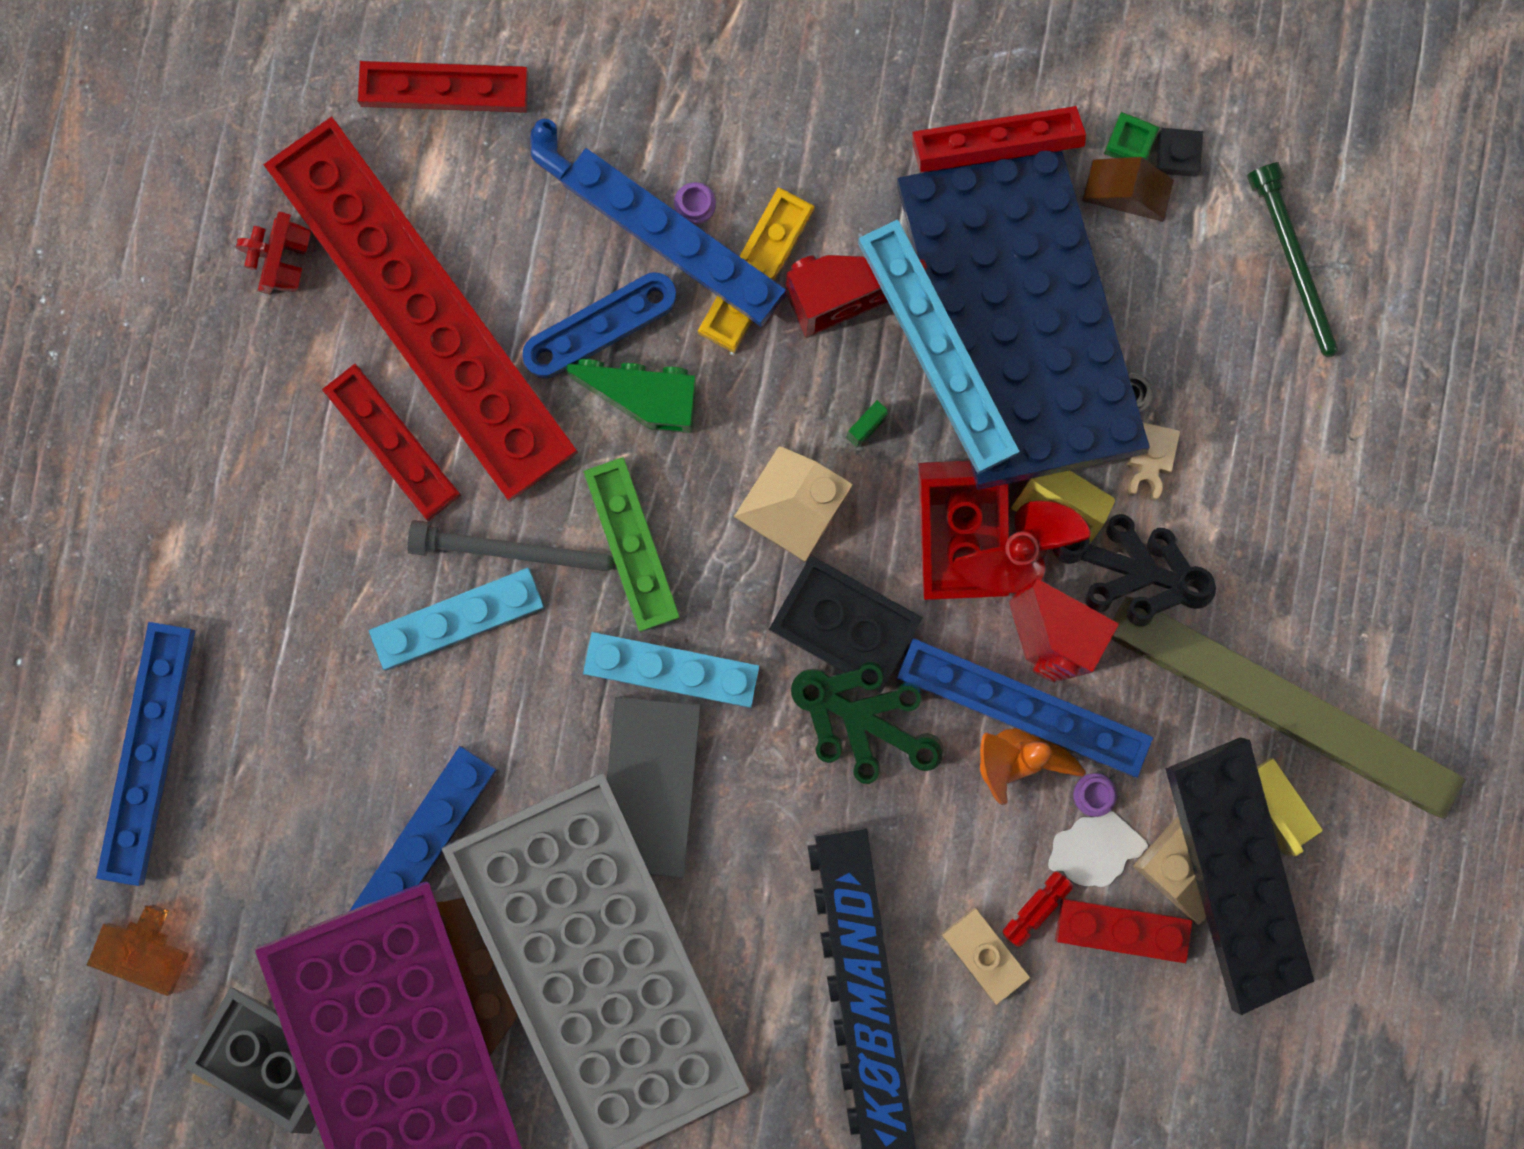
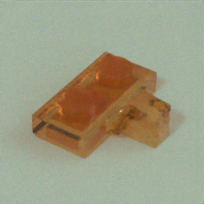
(140, 952)

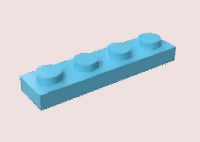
(456, 619)
(671, 669)

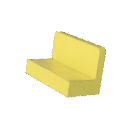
(1072, 492)
(1288, 813)

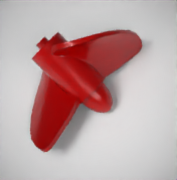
(1020, 562)

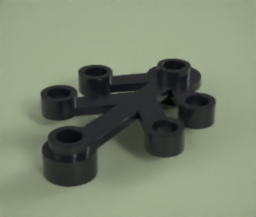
(1142, 572)

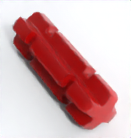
(1037, 909)

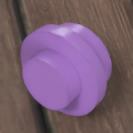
(695, 202)
(1095, 795)

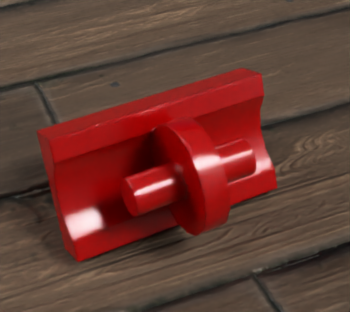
(283, 236)

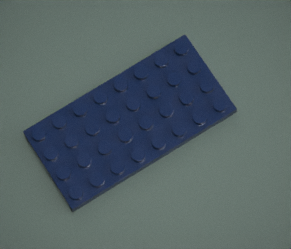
(1029, 308)

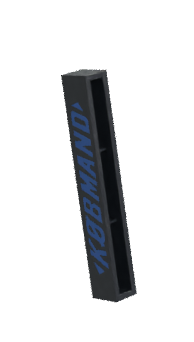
(862, 989)

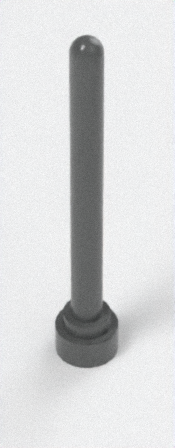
(427, 539)

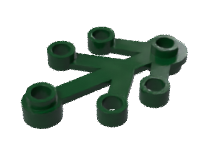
(861, 716)

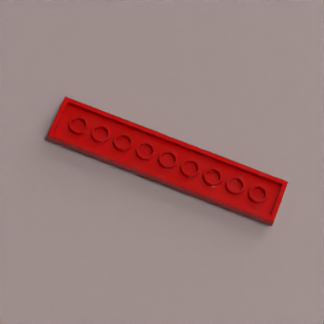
(421, 309)

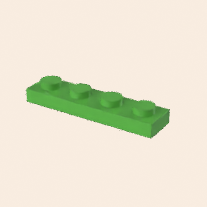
(631, 544)

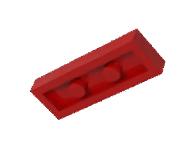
(1123, 930)

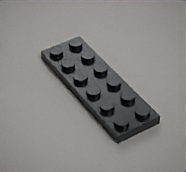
(1240, 875)

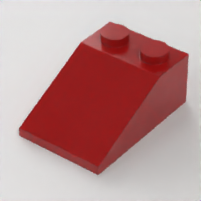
(832, 290)
(957, 523)

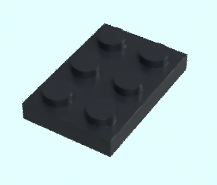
(844, 621)

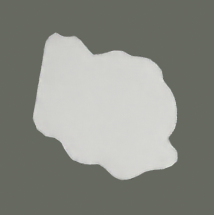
(1095, 849)

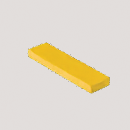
(766, 251)

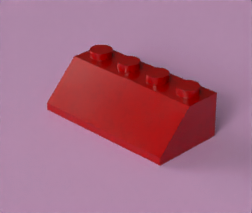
(1059, 632)

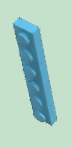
(938, 346)

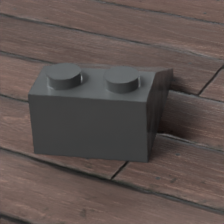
(252, 1062)

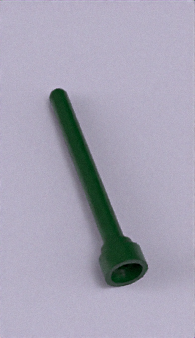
(1268, 184)

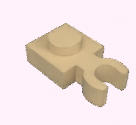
(1159, 458)

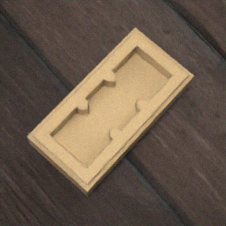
(985, 955)

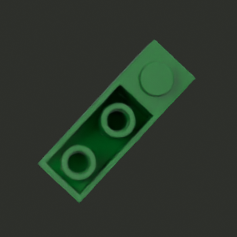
(651, 398)

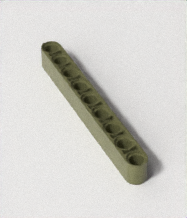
(1291, 710)

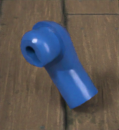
(544, 148)

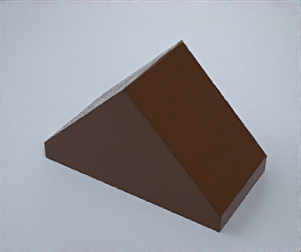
(1129, 186)

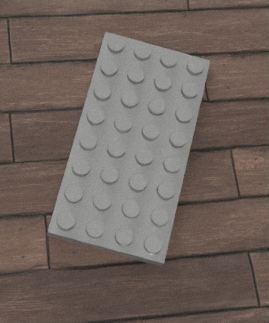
(595, 969)

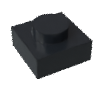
(1179, 151)

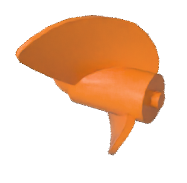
(1017, 755)

